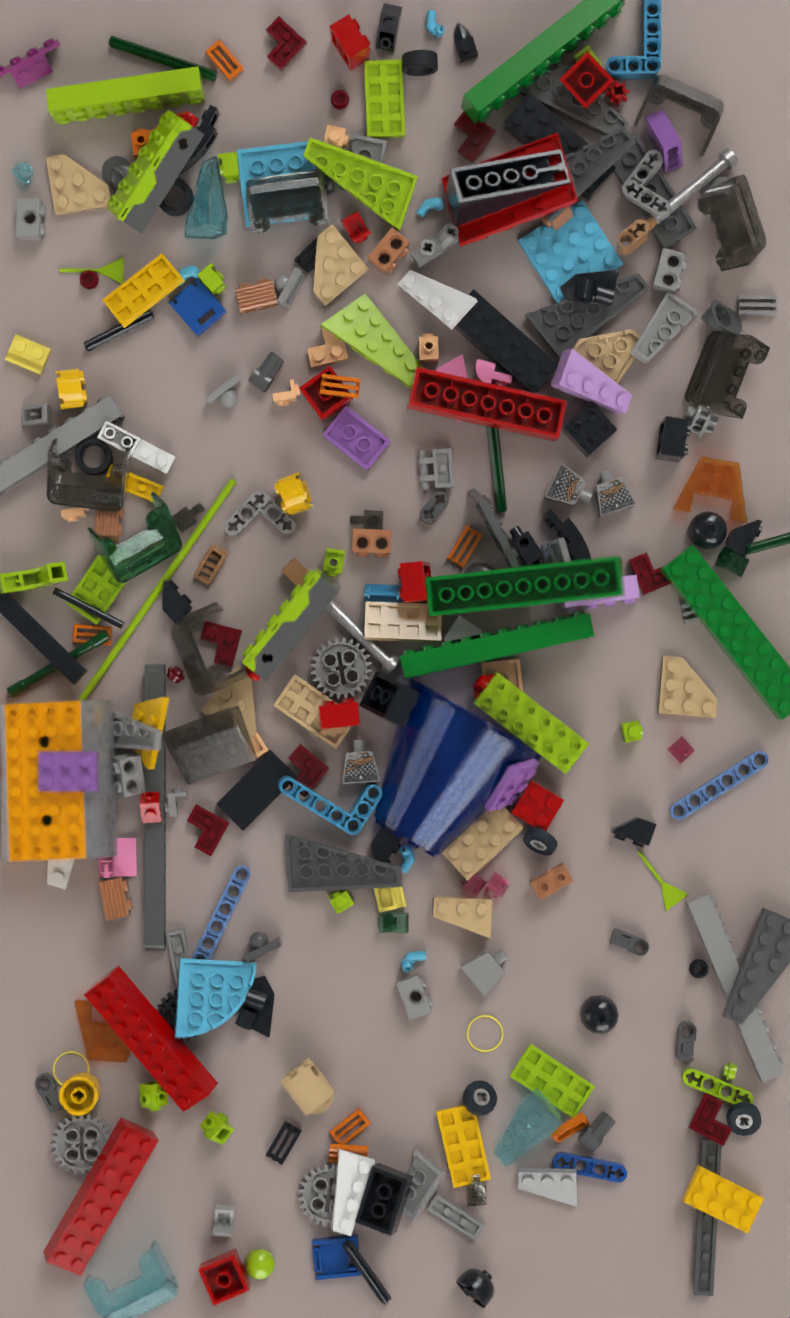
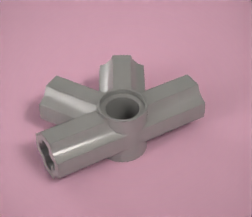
(436, 245)

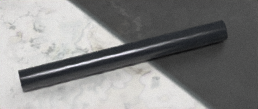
(87, 607)

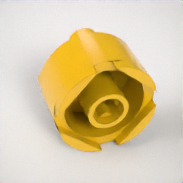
(70, 388)
(294, 494)
(71, 1099)

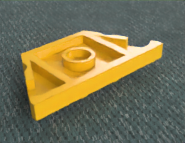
(153, 714)

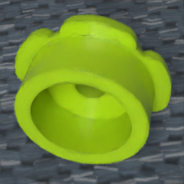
(730, 1071)

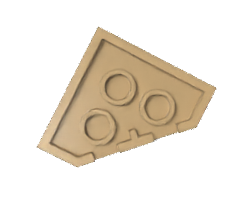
(74, 186)
(335, 265)
(609, 352)
(684, 691)
(235, 694)

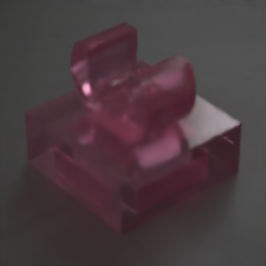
(681, 749)
(474, 885)
(497, 885)

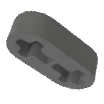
(430, 504)

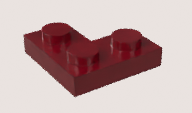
(288, 41)
(477, 139)
(647, 577)
(227, 641)
(312, 767)
(212, 826)
(705, 1120)

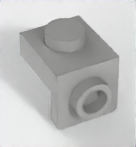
(172, 805)
(223, 1220)

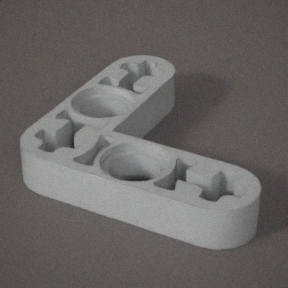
(640, 186)
(263, 508)

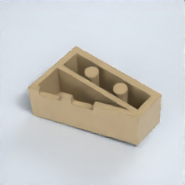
(465, 912)

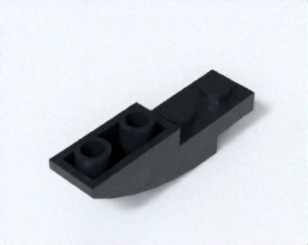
(208, 119)
(577, 546)

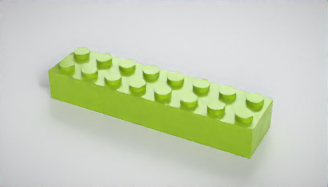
(125, 95)

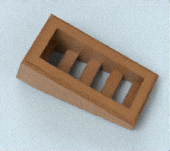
(214, 547)

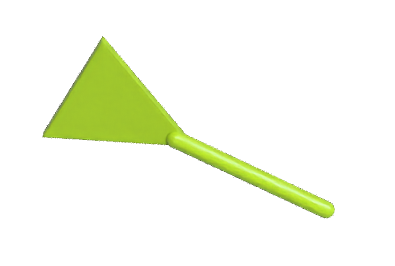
(112, 270)
(670, 893)

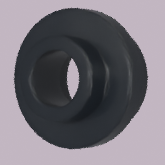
(700, 974)

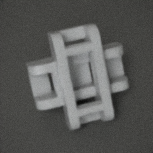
(701, 418)

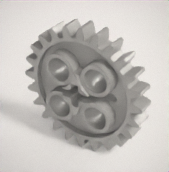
(323, 671)
(64, 1142)
(311, 1191)

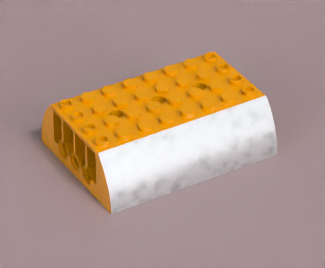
(81, 820)

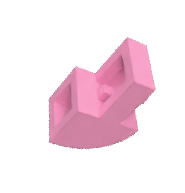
(485, 372)

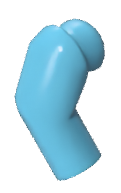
(431, 25)
(432, 203)
(188, 272)
(408, 857)
(410, 959)

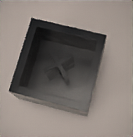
(589, 429)
(672, 439)

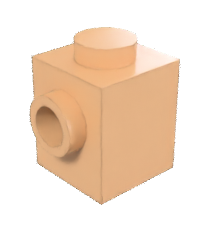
(336, 136)
(428, 349)

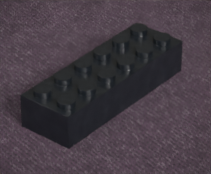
(535, 121)
(506, 345)

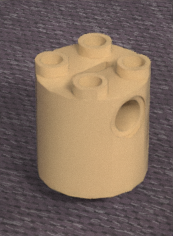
(309, 1088)

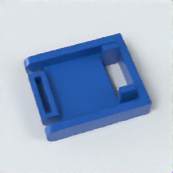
(194, 304)
(333, 1258)

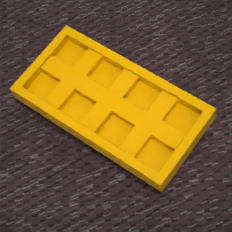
(143, 290)
(463, 1145)
(722, 1199)

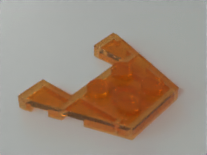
(718, 480)
(99, 1038)

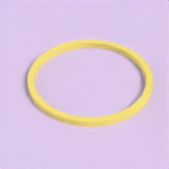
(472, 1045)
(62, 1054)

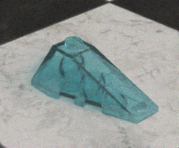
(209, 210)
(529, 1126)

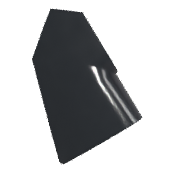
(591, 287)
(257, 1007)

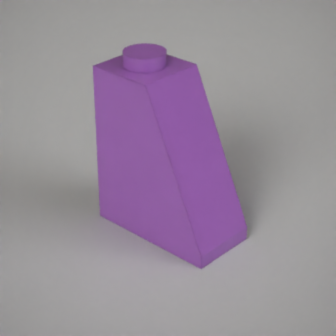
(665, 140)

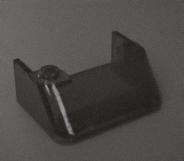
(687, 96)
(85, 489)
(202, 679)

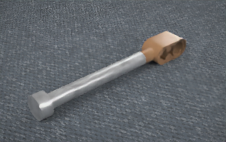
(727, 160)
(296, 571)

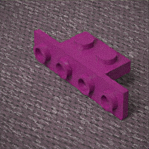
(31, 66)

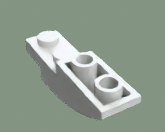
(140, 449)

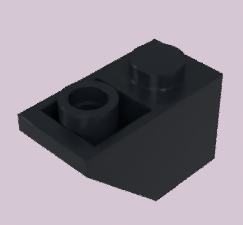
(388, 27)
(741, 536)
(174, 603)
(635, 829)
(384, 845)

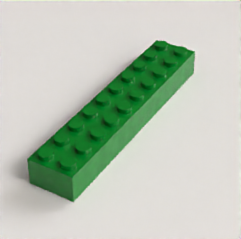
(538, 56)
(525, 586)
(731, 628)
(495, 646)

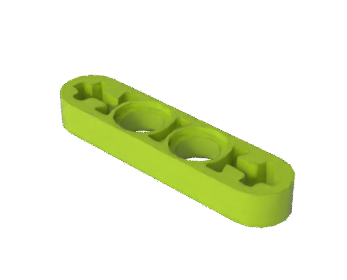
(718, 1085)

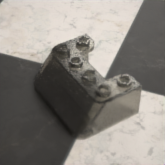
(286, 198)
(735, 222)
(722, 372)

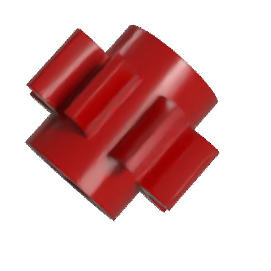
(620, 97)

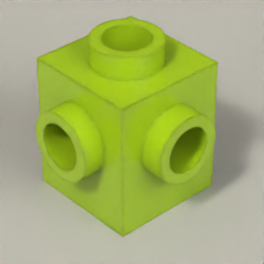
(153, 1096)
(217, 1127)

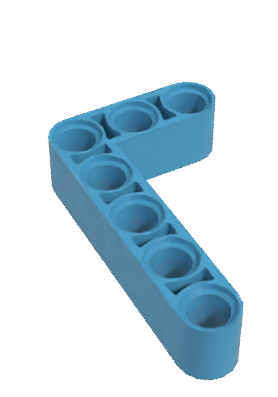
(647, 57)
(330, 807)

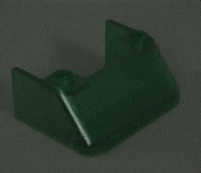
(142, 549)

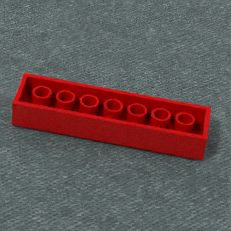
(486, 404)
(151, 1039)
(100, 1196)

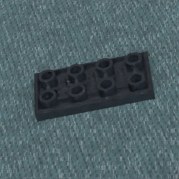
(255, 790)

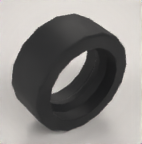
(419, 62)
(186, 204)
(93, 442)

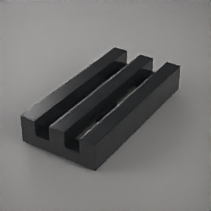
(302, 264)
(275, 1156)

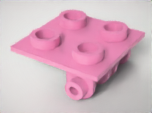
(123, 864)

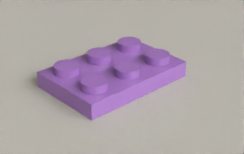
(356, 438)
(68, 771)
(511, 785)

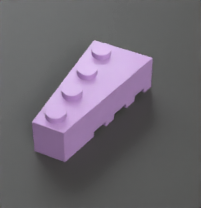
(584, 380)
(631, 594)

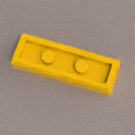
(140, 486)

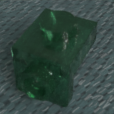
(732, 561)
(393, 922)

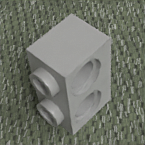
(665, 270)
(132, 773)

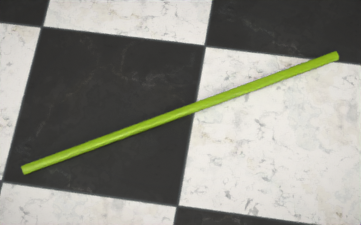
(157, 590)

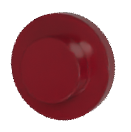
(340, 99)
(89, 279)
(175, 674)

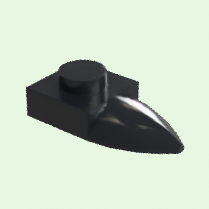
(464, 43)

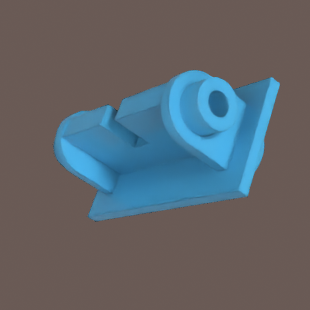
(382, 593)

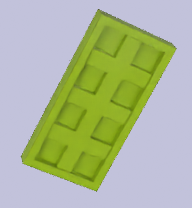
(384, 99)
(97, 589)
(553, 1079)

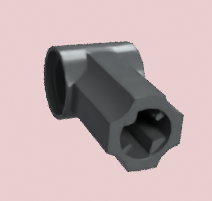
(263, 376)
(593, 1135)

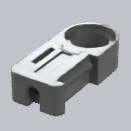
(627, 941)
(685, 1043)
(49, 1094)

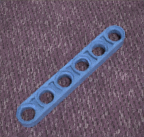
(717, 783)
(219, 916)

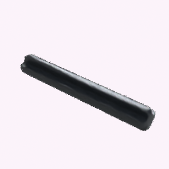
(117, 331)
(366, 1271)

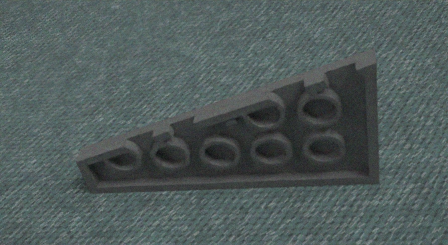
(493, 524)
(761, 966)

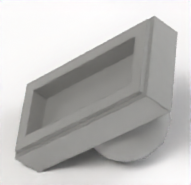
(288, 287)
(225, 393)

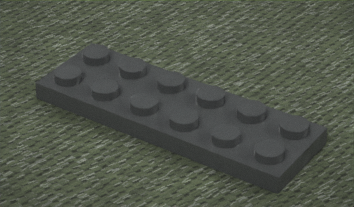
(678, 223)

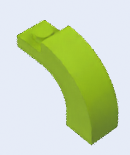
(34, 578)

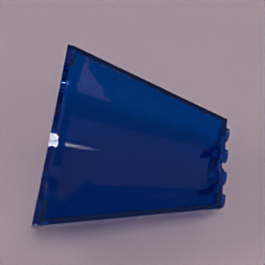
(443, 771)

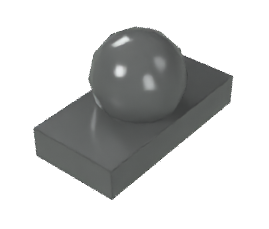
(260, 945)

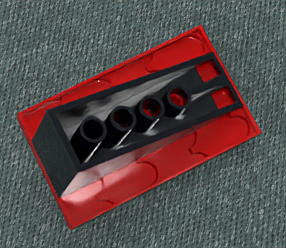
(508, 189)

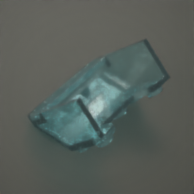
(139, 1295)

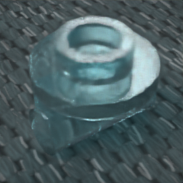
(23, 172)

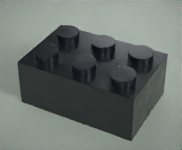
(389, 699)
(384, 1199)

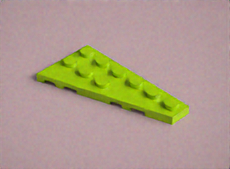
(374, 184)
(373, 338)

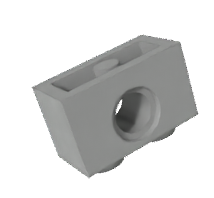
(30, 231)
(419, 1007)

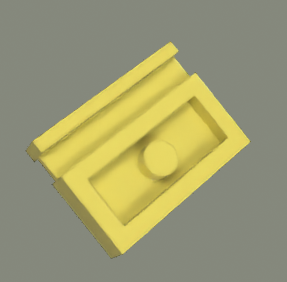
(28, 354)
(389, 898)

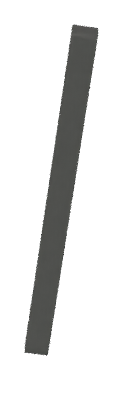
(156, 832)

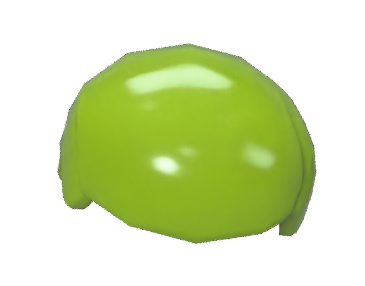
(259, 1263)

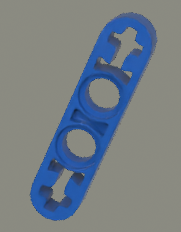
(590, 1164)

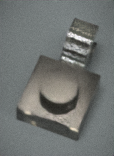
(186, 518)
(370, 520)
(477, 1194)

